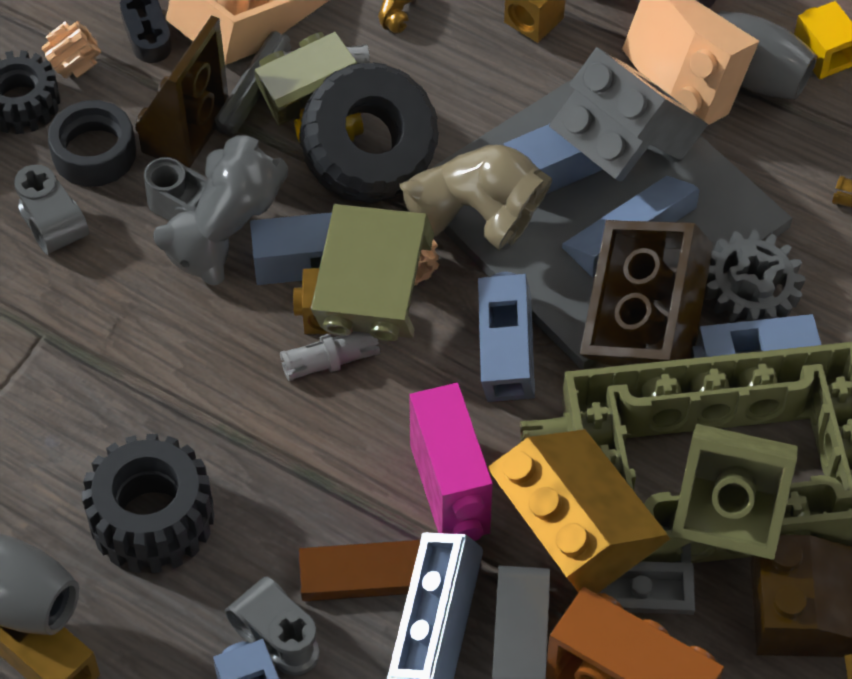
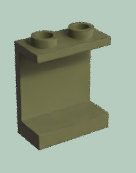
(370, 271)

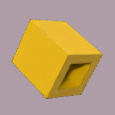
(829, 36)

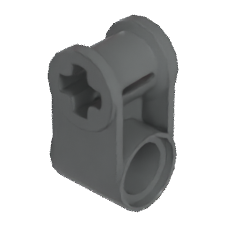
(172, 187)
(48, 209)
(286, 629)

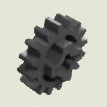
(753, 278)

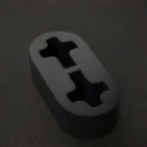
(139, 27)

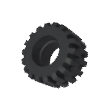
(142, 469)

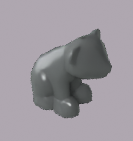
(238, 186)

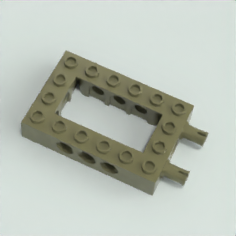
(724, 394)

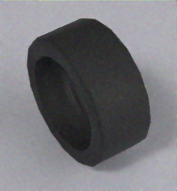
(86, 117)

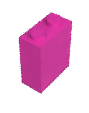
(450, 462)

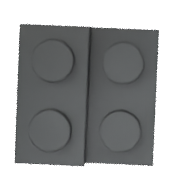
(622, 113)

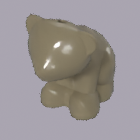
(492, 180)

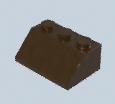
(647, 293)

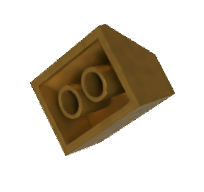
(578, 507)

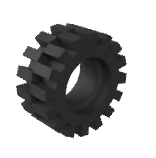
(33, 106)

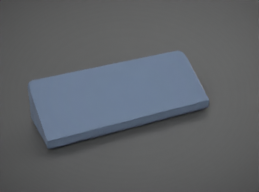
(661, 202)
(436, 607)

